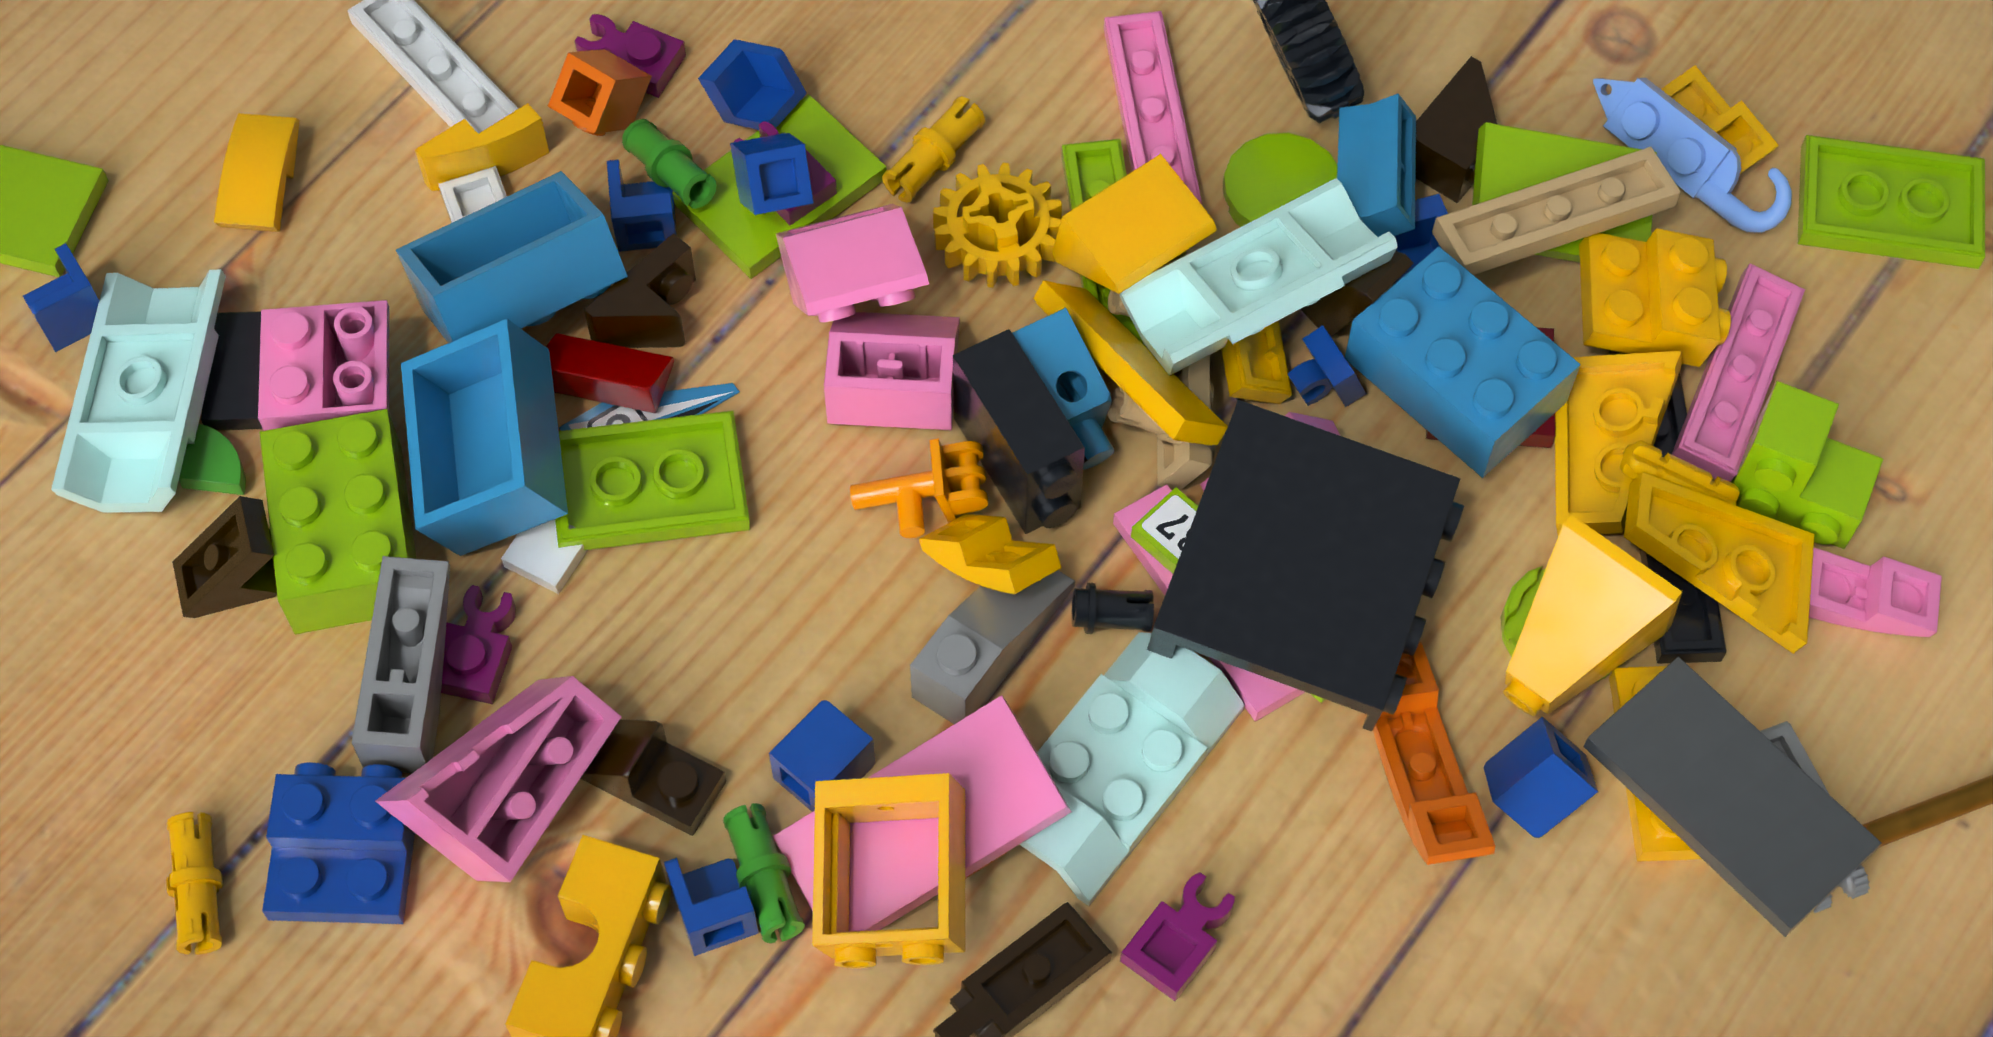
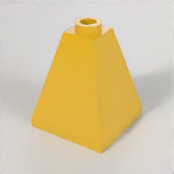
(1585, 619)

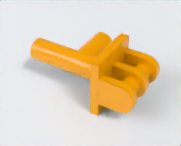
(939, 482)

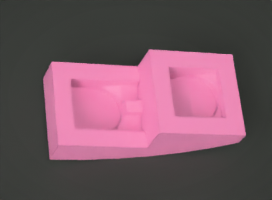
(1874, 598)

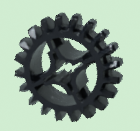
(1312, 55)

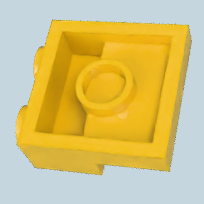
(1653, 294)

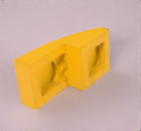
(1733, 124)
(462, 151)
(255, 172)
(985, 554)

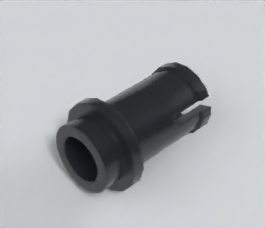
(1112, 609)

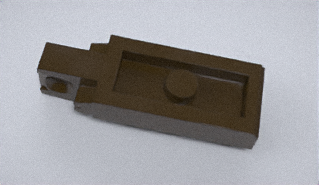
(1026, 977)

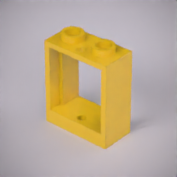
(887, 800)

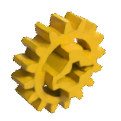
(990, 222)

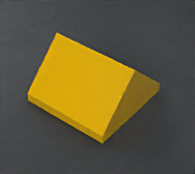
(1132, 227)

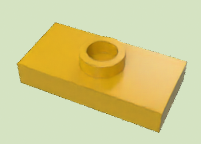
(1258, 367)

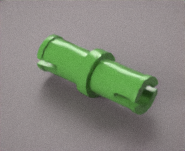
(669, 163)
(763, 873)

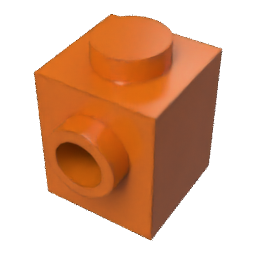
(599, 91)

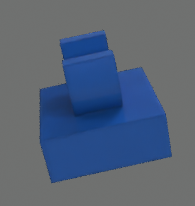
(1325, 371)

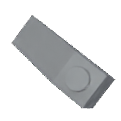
(982, 645)
(403, 665)

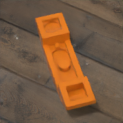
(1424, 773)

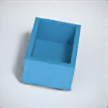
(514, 260)
(1461, 361)
(483, 438)

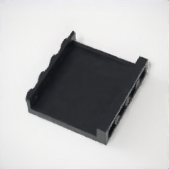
(1310, 561)

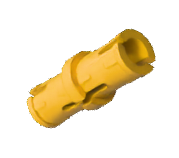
(933, 149)
(194, 883)

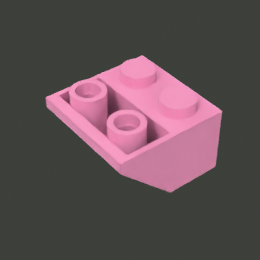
(852, 262)
(323, 362)
(891, 370)

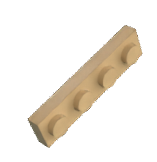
(1557, 211)

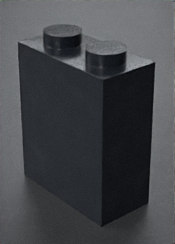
(1022, 431)

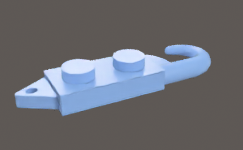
(1688, 149)

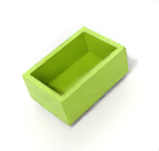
(333, 514)

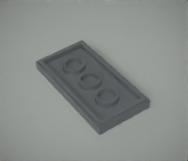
(1732, 796)

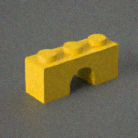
(618, 897)

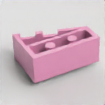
(505, 778)

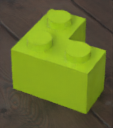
(1801, 473)

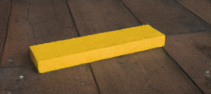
(1133, 366)

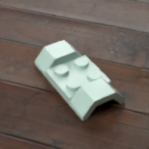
(1254, 276)
(139, 394)
(1128, 757)

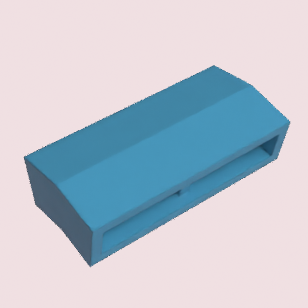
(1379, 163)

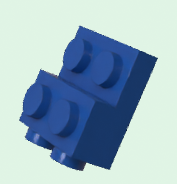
(336, 848)

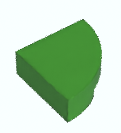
(212, 464)

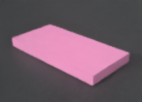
(897, 860)

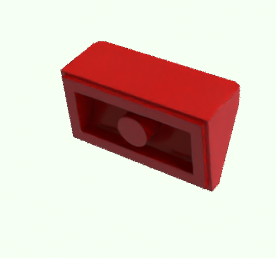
(608, 372)

